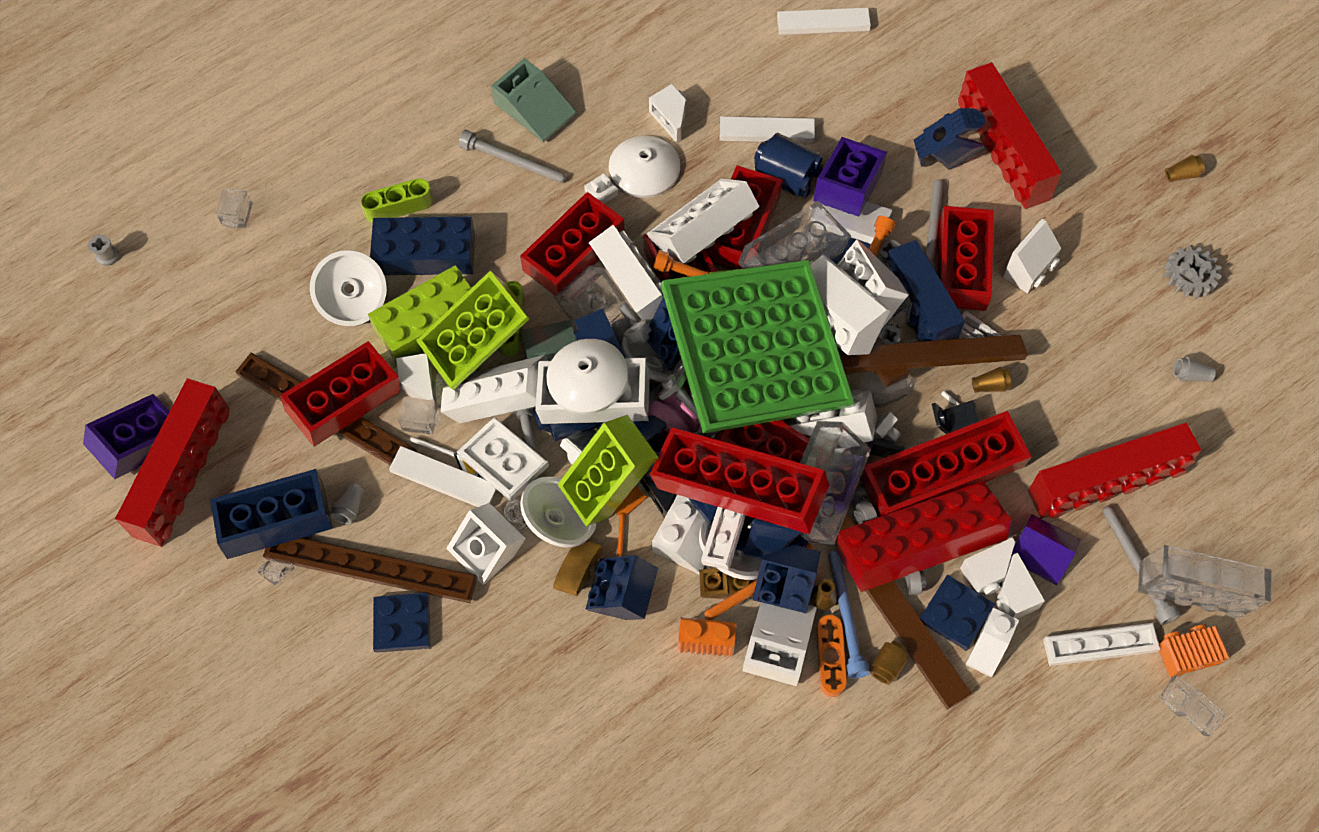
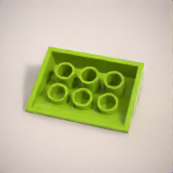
(473, 329)

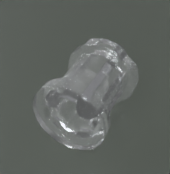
(511, 511)

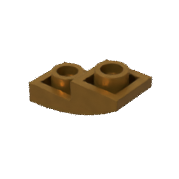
(575, 568)
(720, 585)

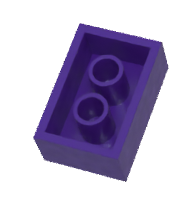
(850, 176)

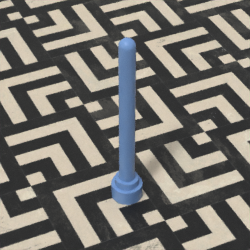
(857, 665)

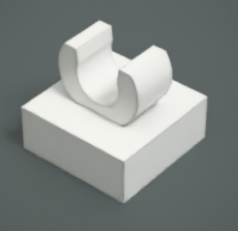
(602, 188)
(884, 428)

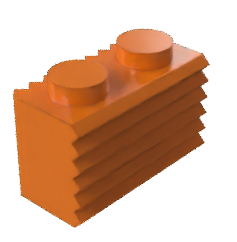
(707, 636)
(1193, 650)

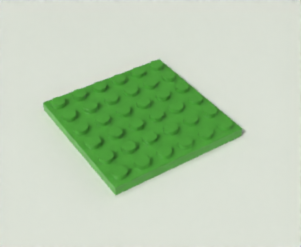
(756, 345)

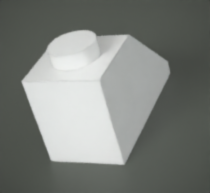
(669, 110)
(416, 376)
(988, 568)
(1018, 591)
(992, 642)

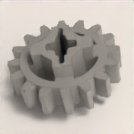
(1192, 271)

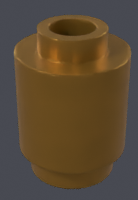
(889, 662)

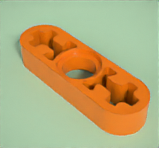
(840, 675)

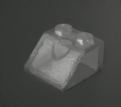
(590, 293)

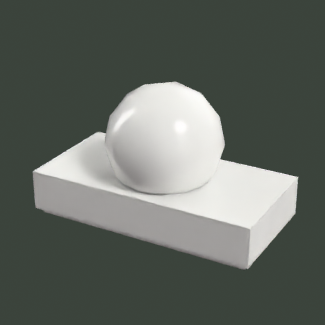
(575, 444)

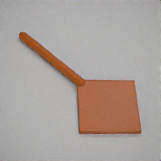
(632, 500)

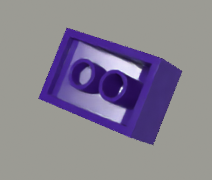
(126, 435)

